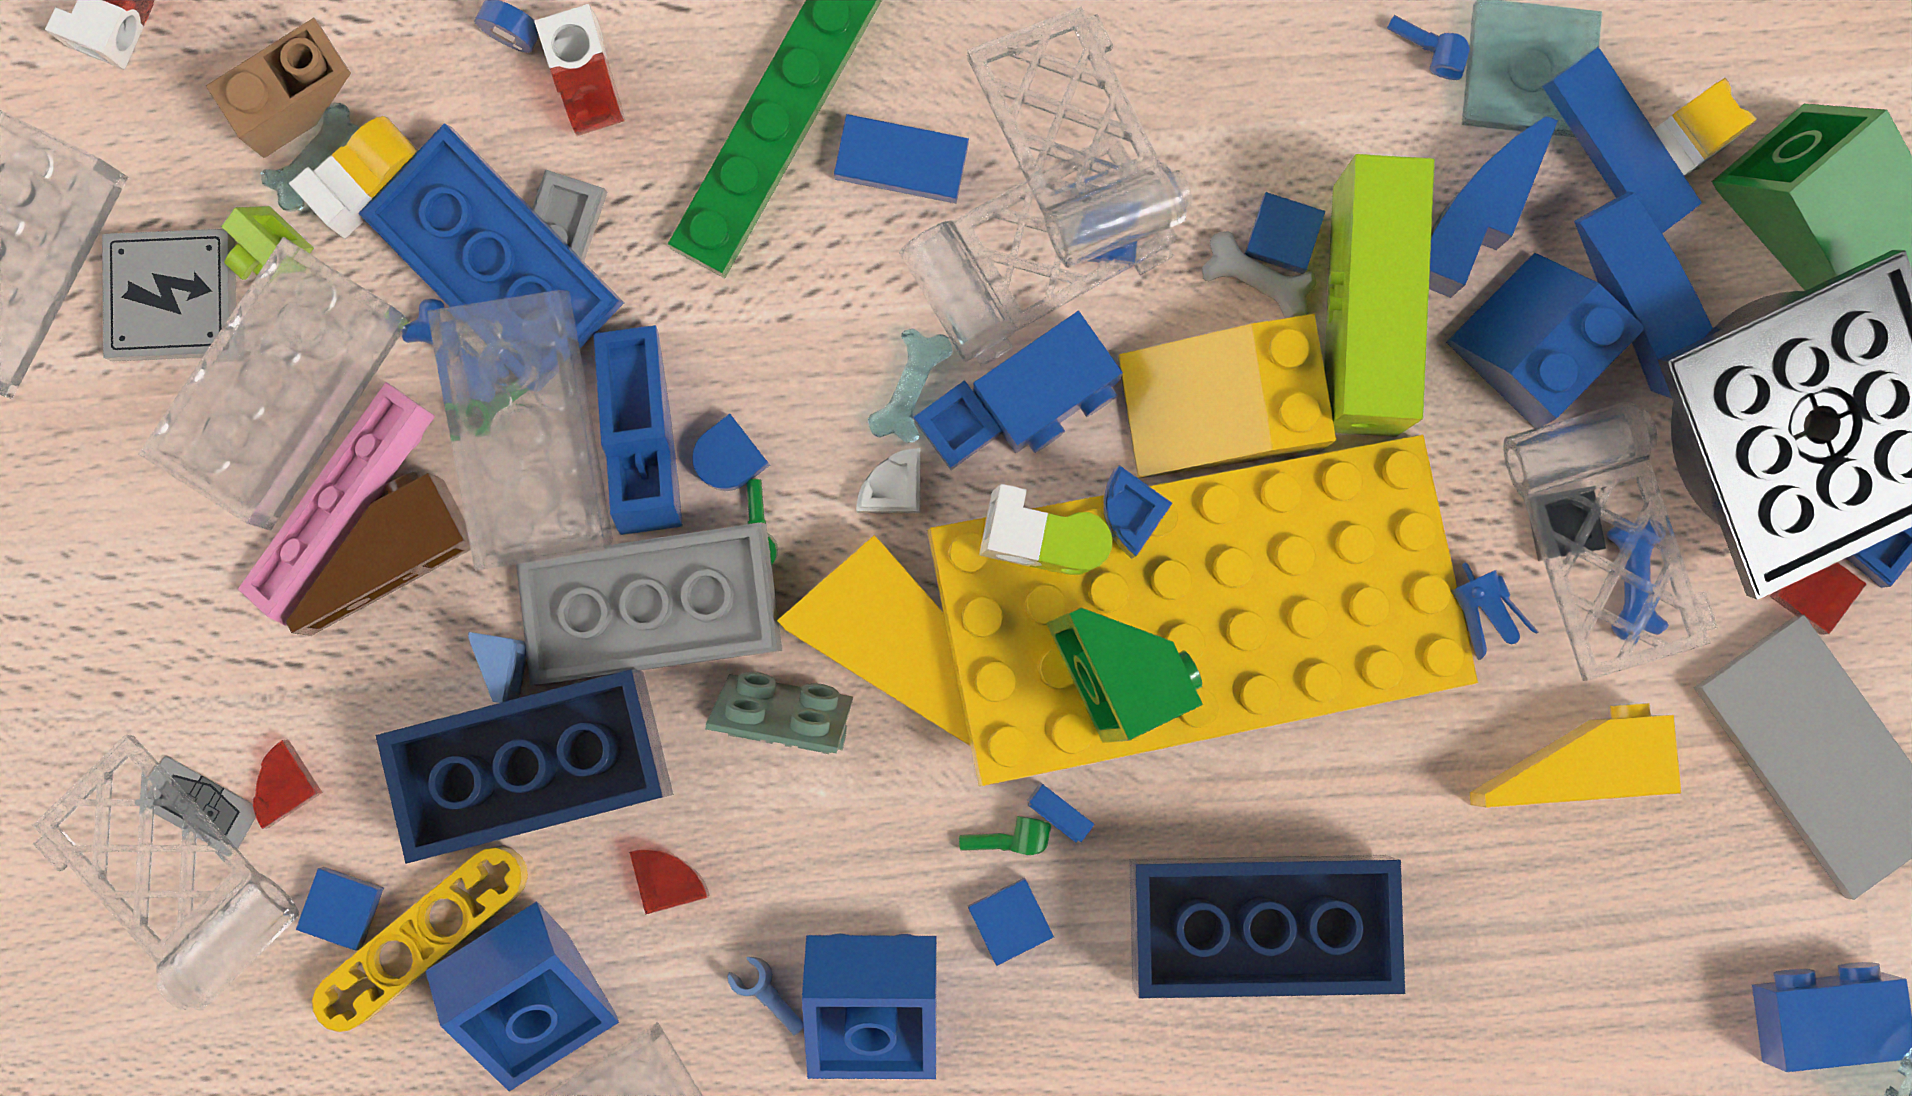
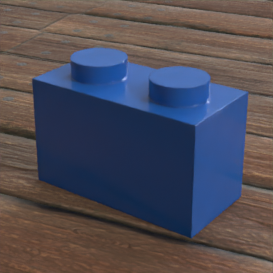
(1048, 384)
(1833, 1019)

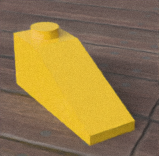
(1597, 760)

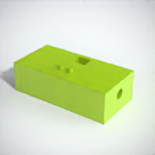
(1379, 294)

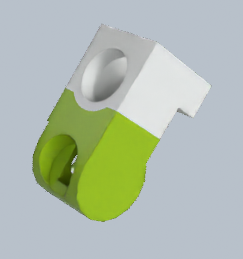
(1043, 539)

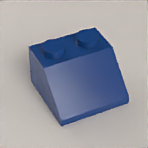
(1545, 338)
(519, 997)
(870, 1006)

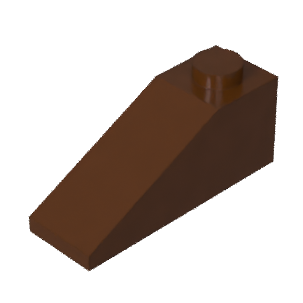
(389, 547)

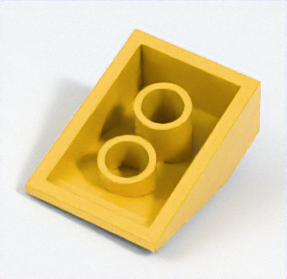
(1227, 397)

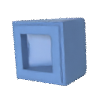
(501, 664)

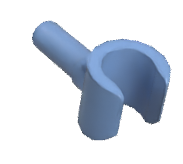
(767, 995)

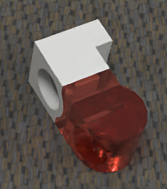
(102, 28)
(581, 69)

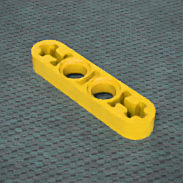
(417, 933)

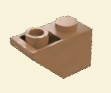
(281, 88)

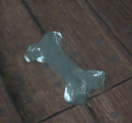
(333, 134)
(898, 413)

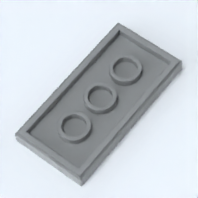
(650, 604)
(1818, 753)

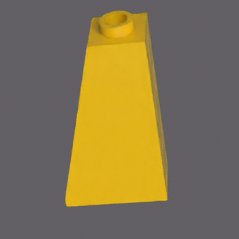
(884, 631)

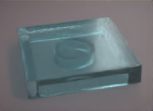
(1517, 52)

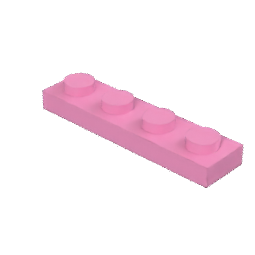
(336, 502)

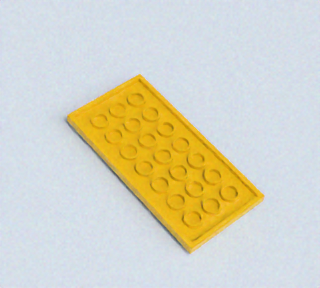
(1280, 579)

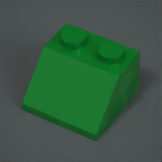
(1125, 674)

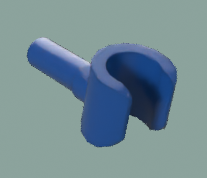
(1449, 49)

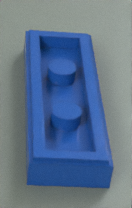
(1620, 138)

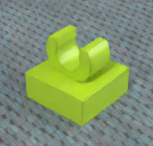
(257, 234)

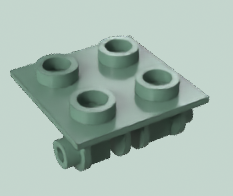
(762, 709)

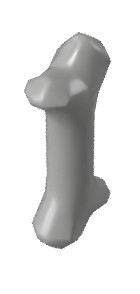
(1232, 262)

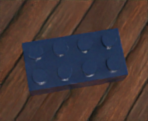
(524, 765)
(1267, 926)

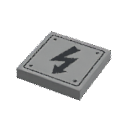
(165, 293)

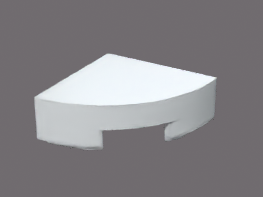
(893, 485)

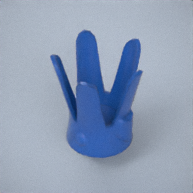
(1487, 594)

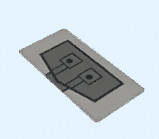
(224, 808)

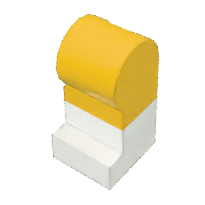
(1704, 127)
(354, 174)

